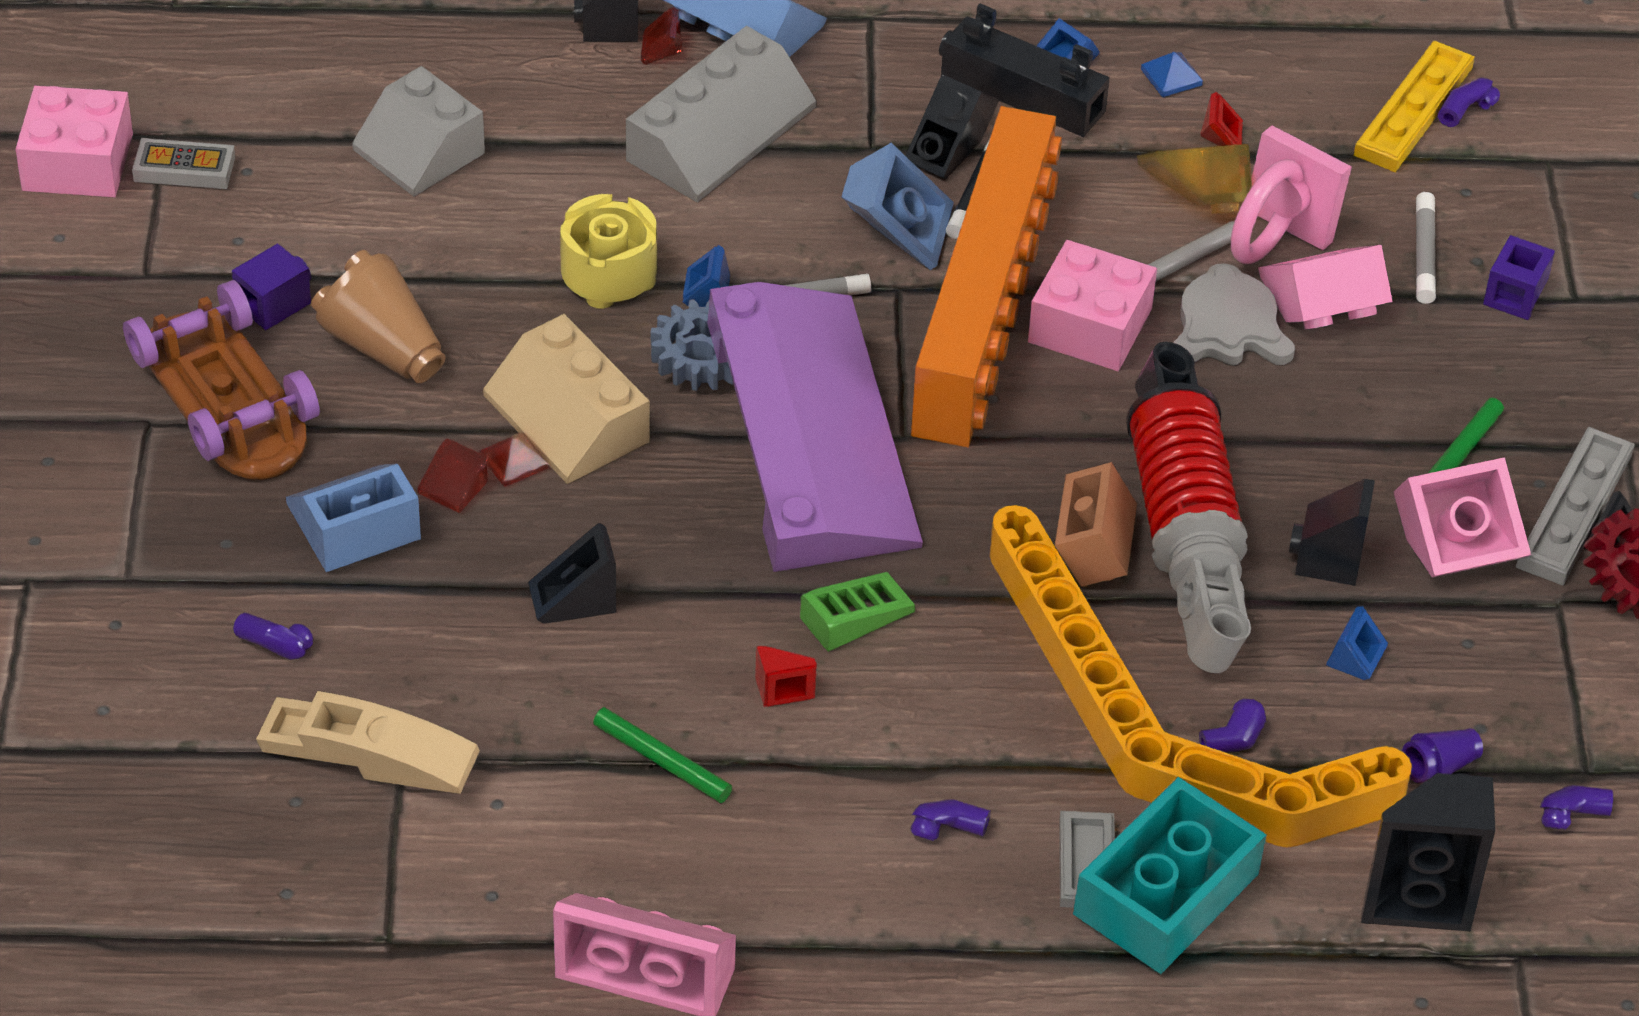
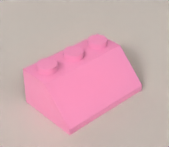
(642, 954)

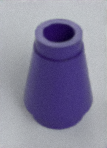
(1441, 752)

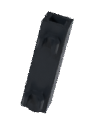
(1025, 73)

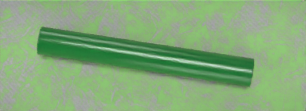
(1469, 436)
(662, 755)

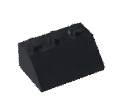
(1432, 855)

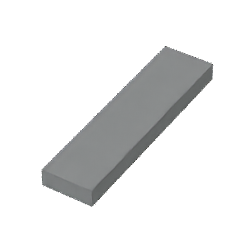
(1576, 505)

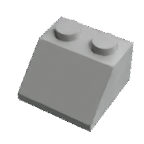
(420, 132)

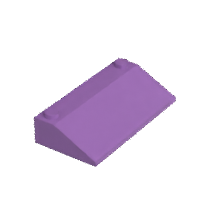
(813, 424)

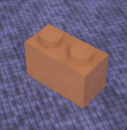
(1096, 524)

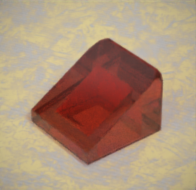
(454, 476)

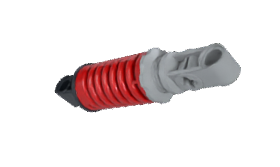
(1191, 503)

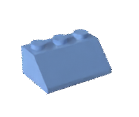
(776, 19)

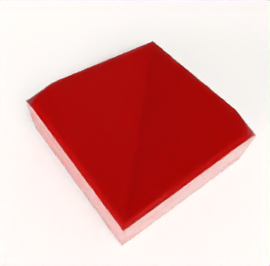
(784, 676)

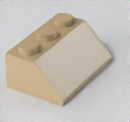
(569, 400)

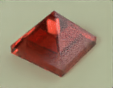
(662, 37)
(514, 459)

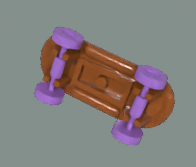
(224, 386)

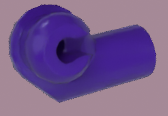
(1241, 729)
(1575, 799)
(950, 813)

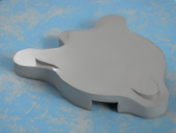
(1230, 315)

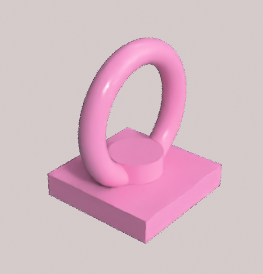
(1292, 190)

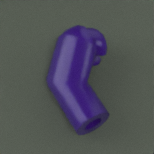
(1461, 98)
(279, 639)

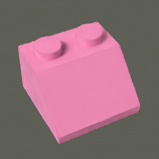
(1329, 284)
(1462, 518)

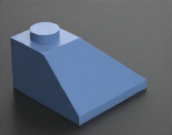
(900, 203)

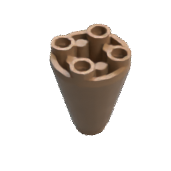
(379, 317)

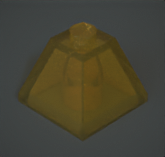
(1204, 175)

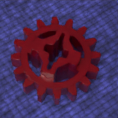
(1616, 564)

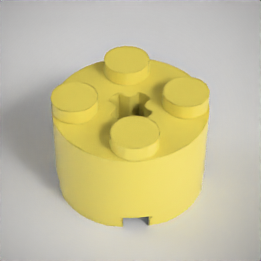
(608, 249)

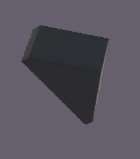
(577, 581)

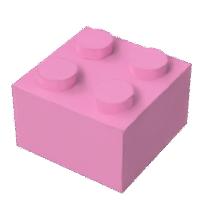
(74, 141)
(1092, 305)

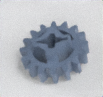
(693, 353)

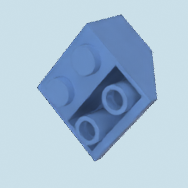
(358, 515)

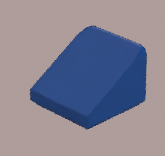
(1063, 37)

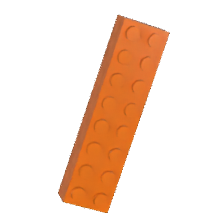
(984, 278)

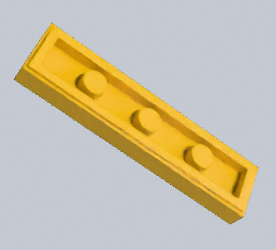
(1413, 106)

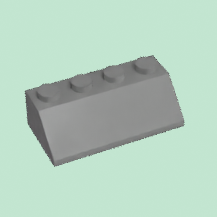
(718, 115)

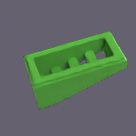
(848, 625)

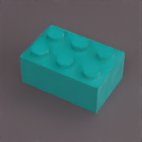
(1169, 874)

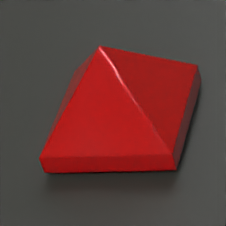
(1221, 123)

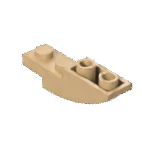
(375, 738)

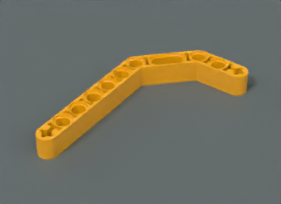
(1137, 749)

